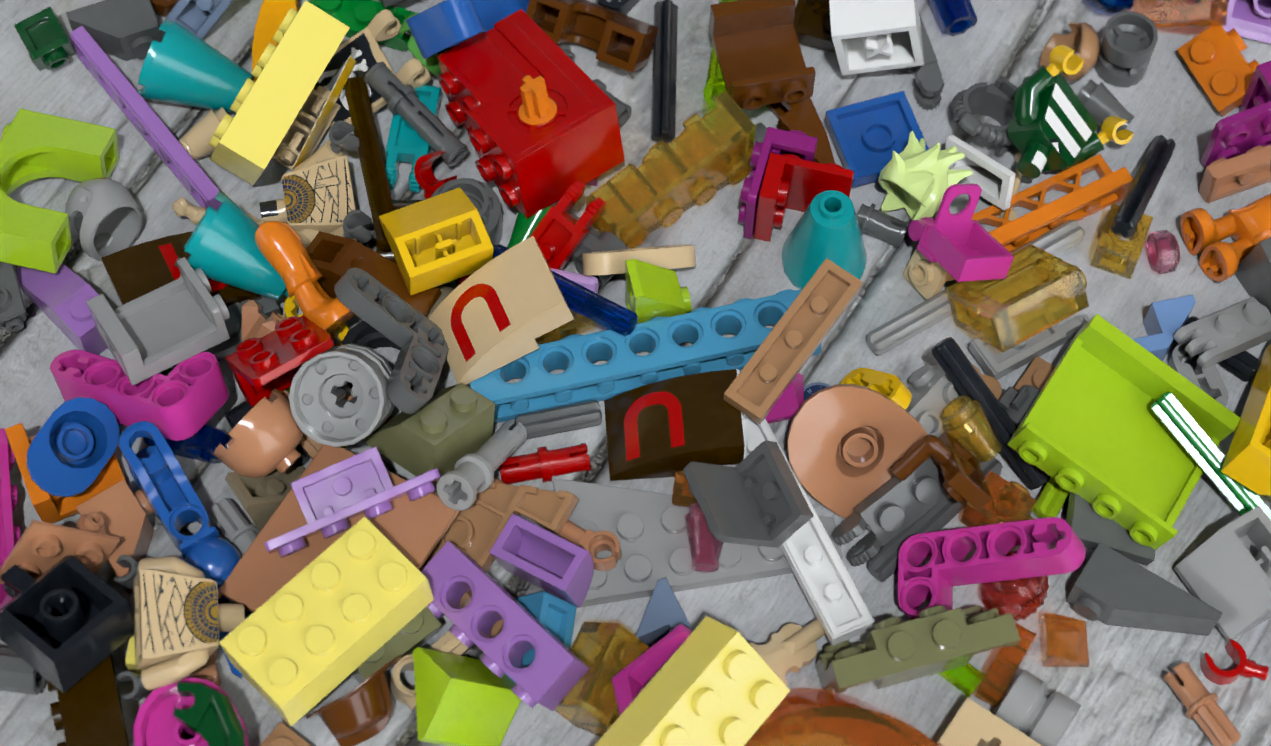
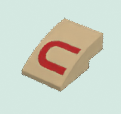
(500, 312)

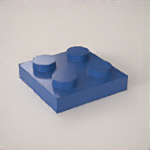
(870, 132)

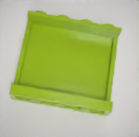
(1104, 441)

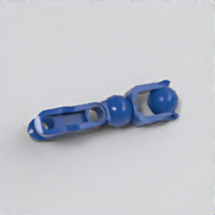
(176, 504)

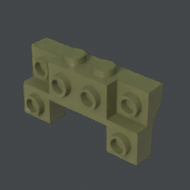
(915, 648)

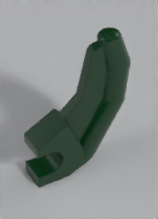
(210, 715)

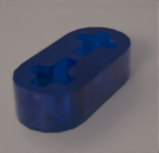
(199, 446)

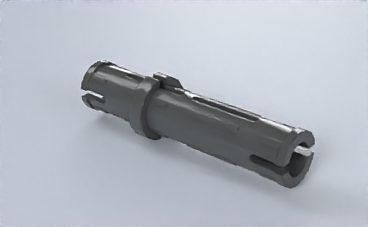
(403, 101)

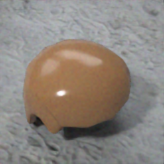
(1083, 41)

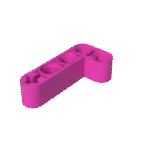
(173, 403)
(1046, 549)

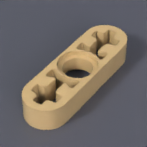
(614, 260)

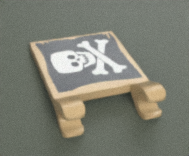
(367, 52)

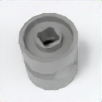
(1037, 712)

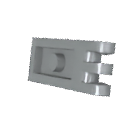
(1226, 332)

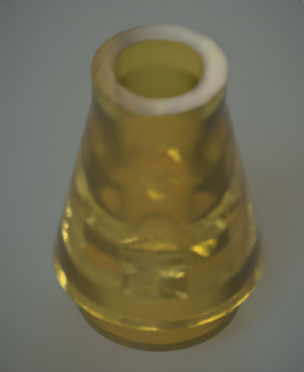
(969, 426)

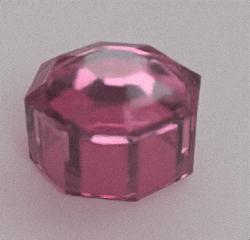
(1162, 251)

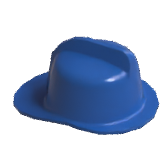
(72, 447)

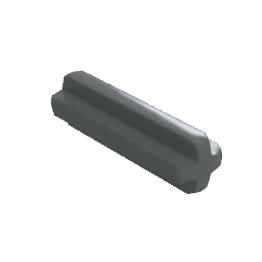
(561, 419)

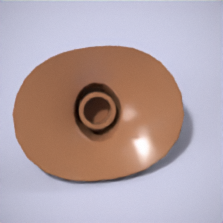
(848, 443)

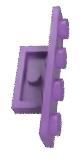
(345, 492)

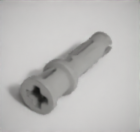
(476, 470)

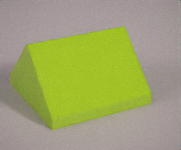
(461, 700)

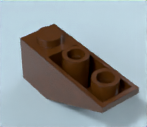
(337, 254)

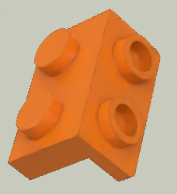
(1220, 66)

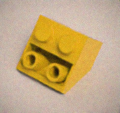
(437, 240)

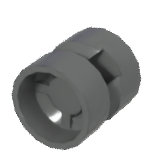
(1126, 49)

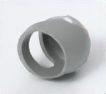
(104, 203)

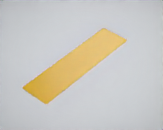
(325, 112)

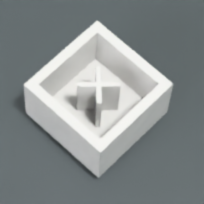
(876, 34)

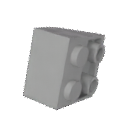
(1234, 573)

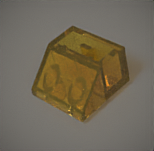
(606, 651)

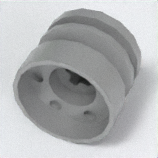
(319, 401)

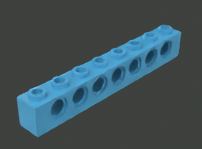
(625, 369)

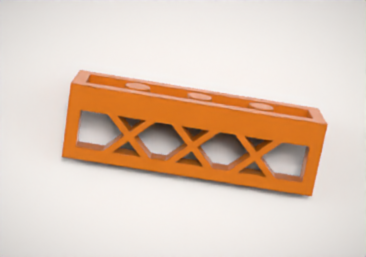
(1074, 206)

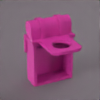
(959, 242)

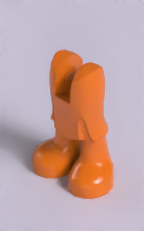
(1245, 225)
(292, 262)

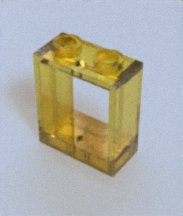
(1029, 300)

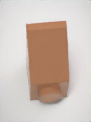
(124, 518)

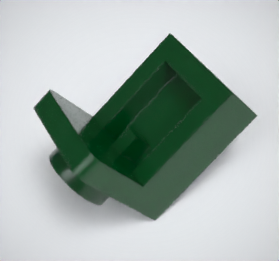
(45, 40)

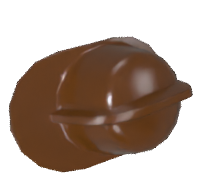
(360, 712)

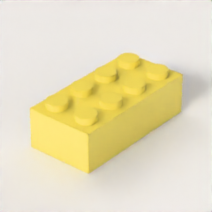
(283, 85)
(327, 620)
(703, 696)

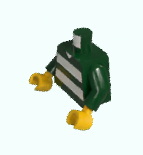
(1053, 124)

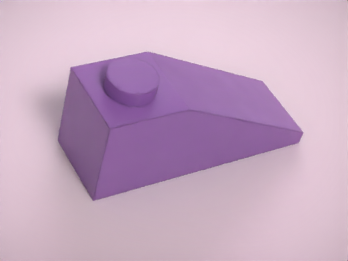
(64, 302)

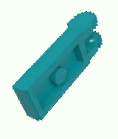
(405, 143)

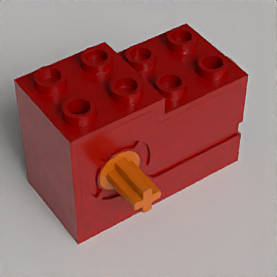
(529, 113)

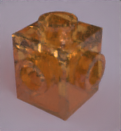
(1008, 504)

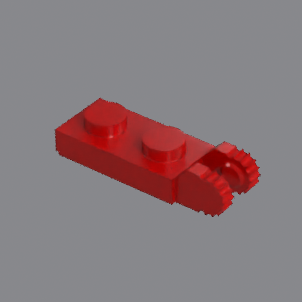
(560, 233)

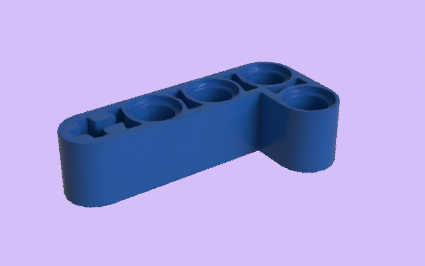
(457, 21)

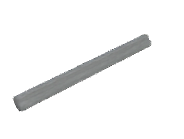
(938, 307)

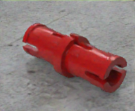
(545, 464)

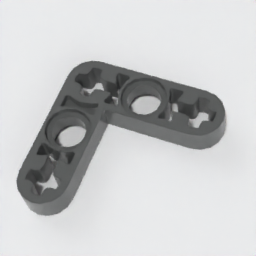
(419, 338)

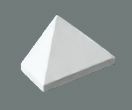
(991, 176)

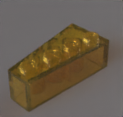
(678, 174)

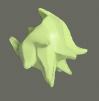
(919, 178)

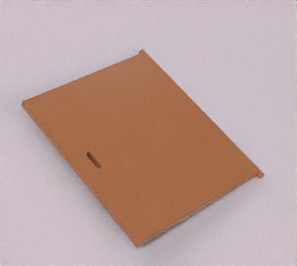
(409, 526)

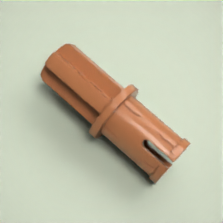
(1202, 706)

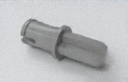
(233, 525)

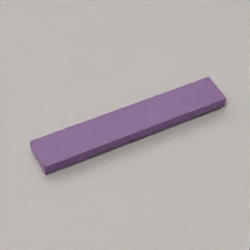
(144, 119)

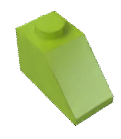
(654, 291)

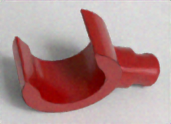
(425, 176)
(1243, 666)

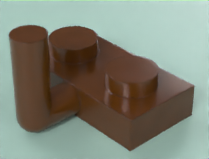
(959, 466)

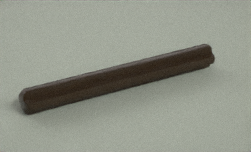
(369, 154)

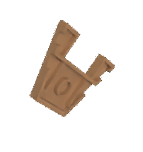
(482, 523)

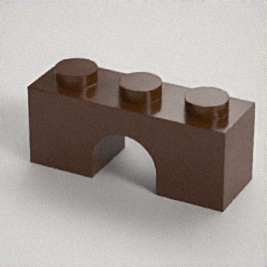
(613, 35)

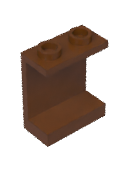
(760, 52)

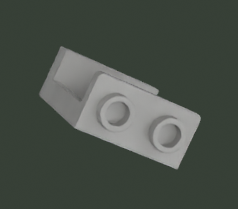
(162, 324)

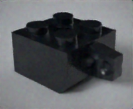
(63, 620)

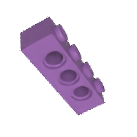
(554, 666)

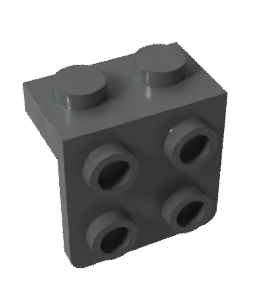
(750, 502)

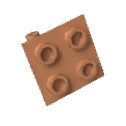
(48, 543)

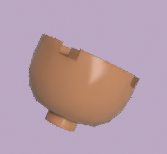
(263, 439)

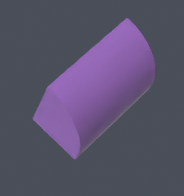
(544, 560)

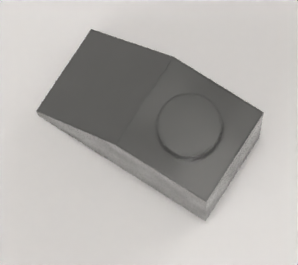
(119, 26)

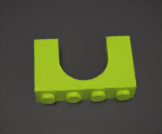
(43, 147)

